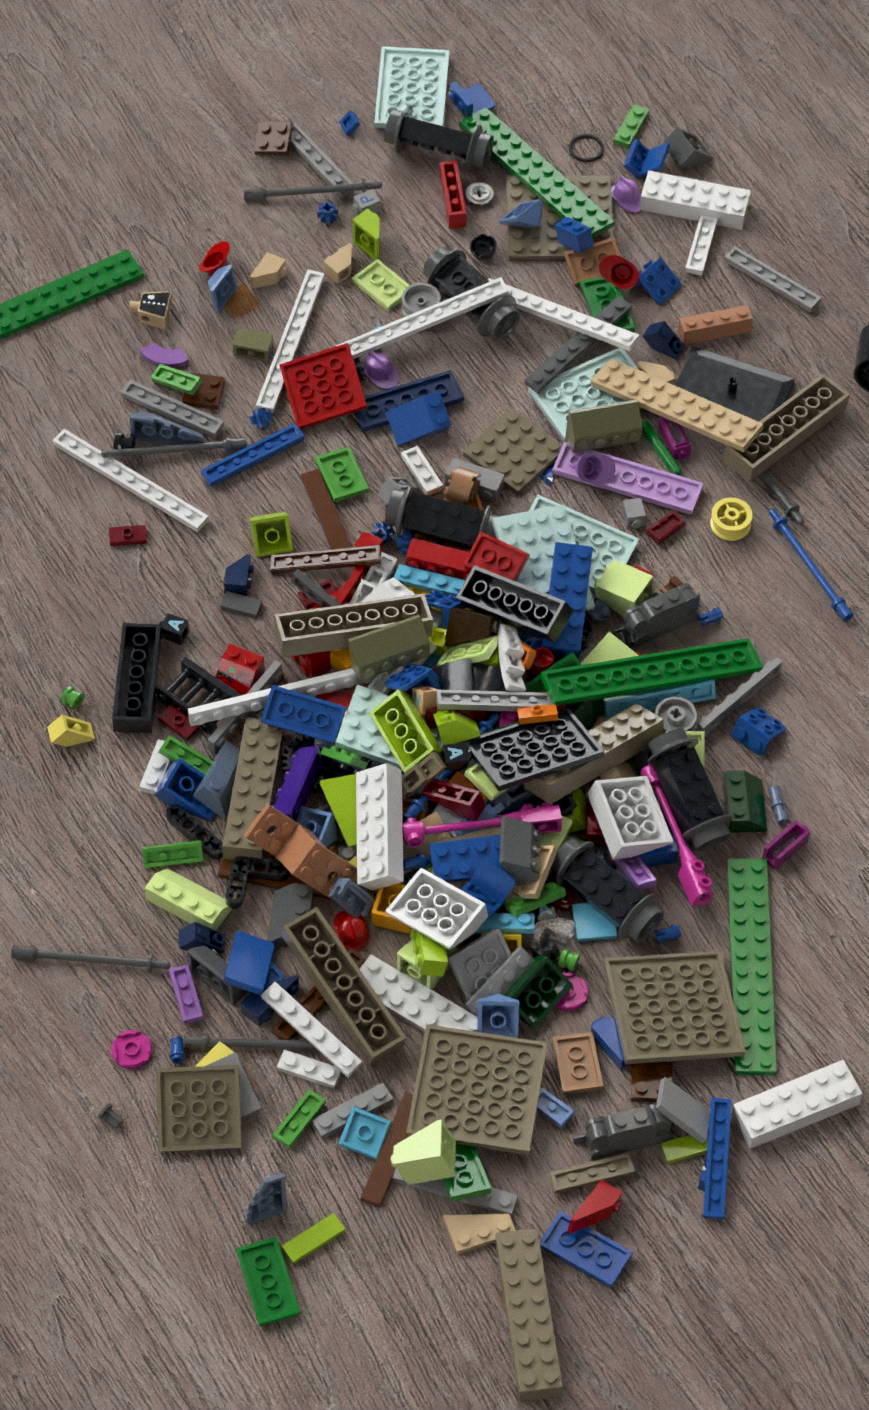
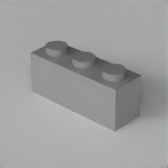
(490, 481)

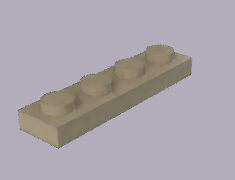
(592, 1173)

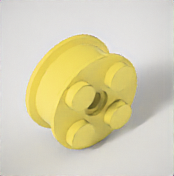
(731, 519)

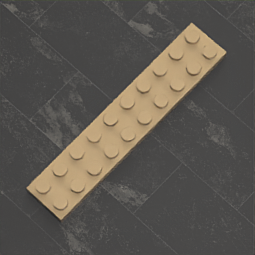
(677, 405)

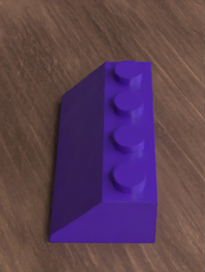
(299, 781)

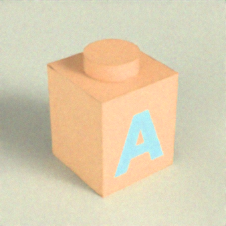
(424, 698)

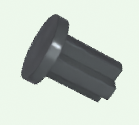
(110, 1116)

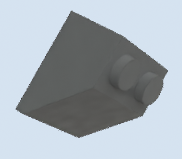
(687, 149)

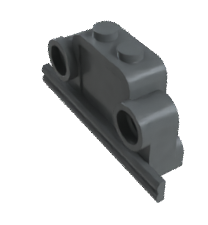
(661, 614)
(625, 1131)

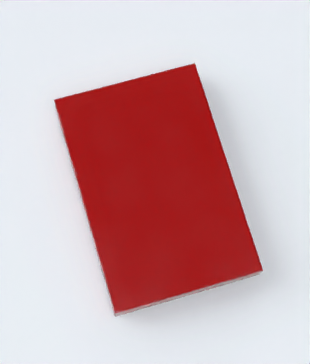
(496, 557)

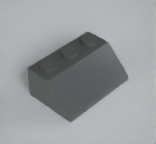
(520, 850)
(287, 906)
(210, 969)

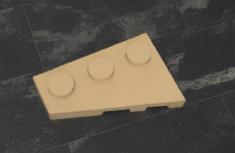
(533, 889)
(475, 1230)

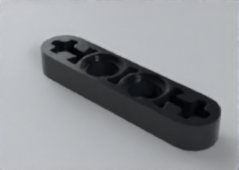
(197, 830)

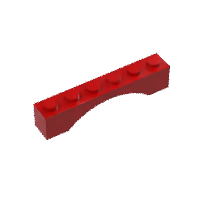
(346, 592)

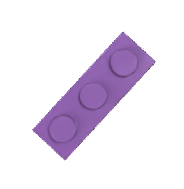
(185, 994)

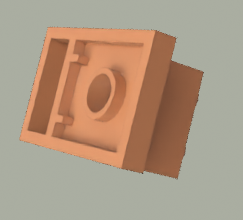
(298, 850)

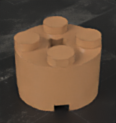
(462, 486)

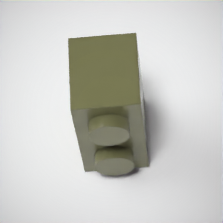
(253, 345)

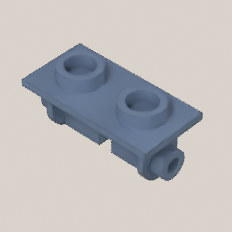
(600, 610)

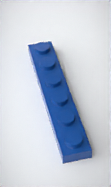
(252, 455)
(717, 1158)

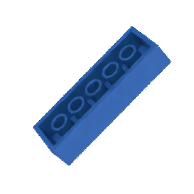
(570, 583)

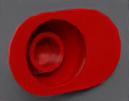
(215, 258)
(619, 271)
(351, 931)

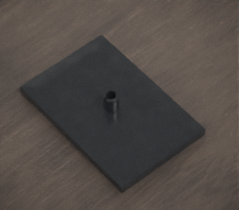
(734, 383)
(533, 750)

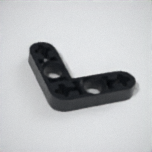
(249, 870)

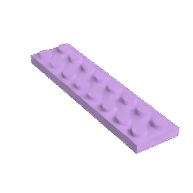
(638, 481)

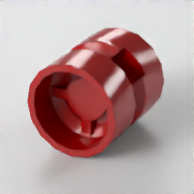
(543, 660)

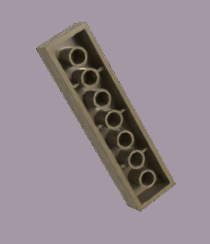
(789, 427)
(332, 626)
(618, 737)
(252, 785)
(343, 986)
(528, 1315)

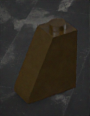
(469, 626)

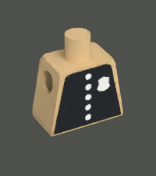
(153, 308)

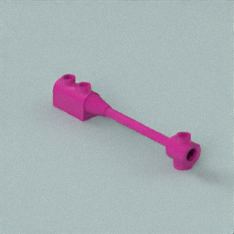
(544, 818)
(691, 873)

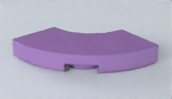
(167, 357)

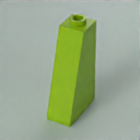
(342, 800)

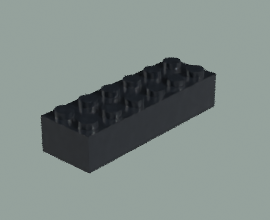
(515, 604)
(137, 678)

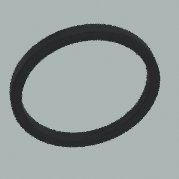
(586, 136)

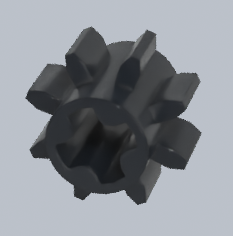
(624, 636)

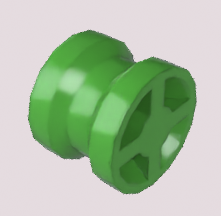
(72, 697)
(569, 960)

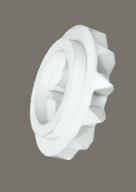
(484, 189)

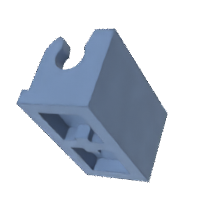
(351, 897)

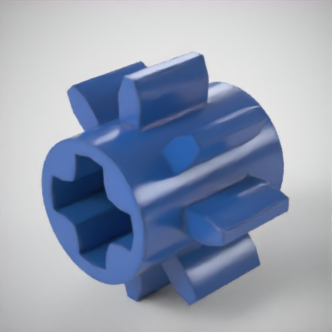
(327, 213)
(261, 417)
(384, 532)
(404, 541)

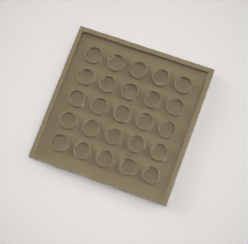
(542, 241)
(673, 1007)
(479, 1087)

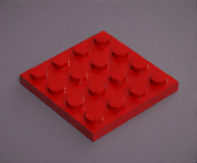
(323, 386)

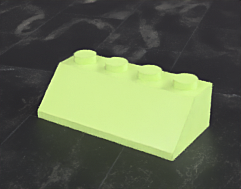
(186, 899)

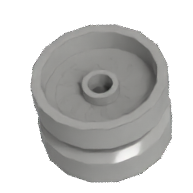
(418, 297)
(677, 714)

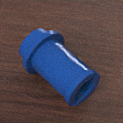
(712, 616)
(668, 934)
(177, 1054)

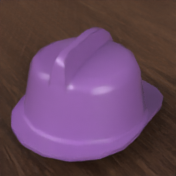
(627, 194)
(381, 371)
(595, 468)

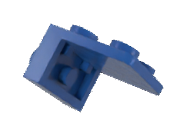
(470, 99)
(642, 160)
(658, 280)
(438, 600)
(413, 676)
(757, 730)
(490, 885)

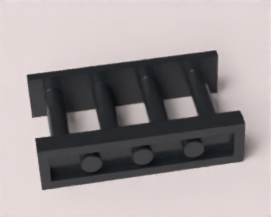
(203, 680)

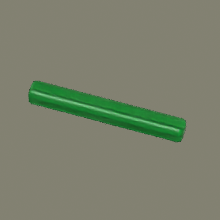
(660, 448)

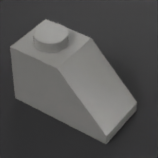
(391, 483)

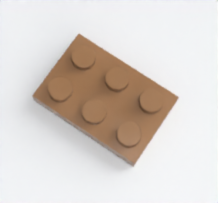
(586, 264)
(577, 1063)

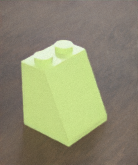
(623, 587)
(406, 965)
(426, 1155)

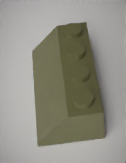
(603, 426)
(388, 647)

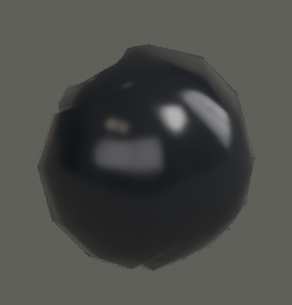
(483, 246)

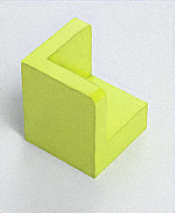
(438, 640)

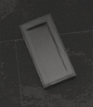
(241, 604)

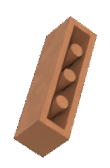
(715, 324)

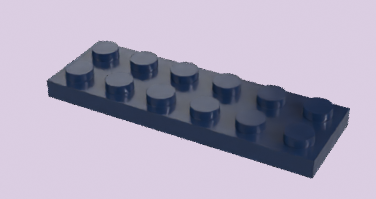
(391, 398)

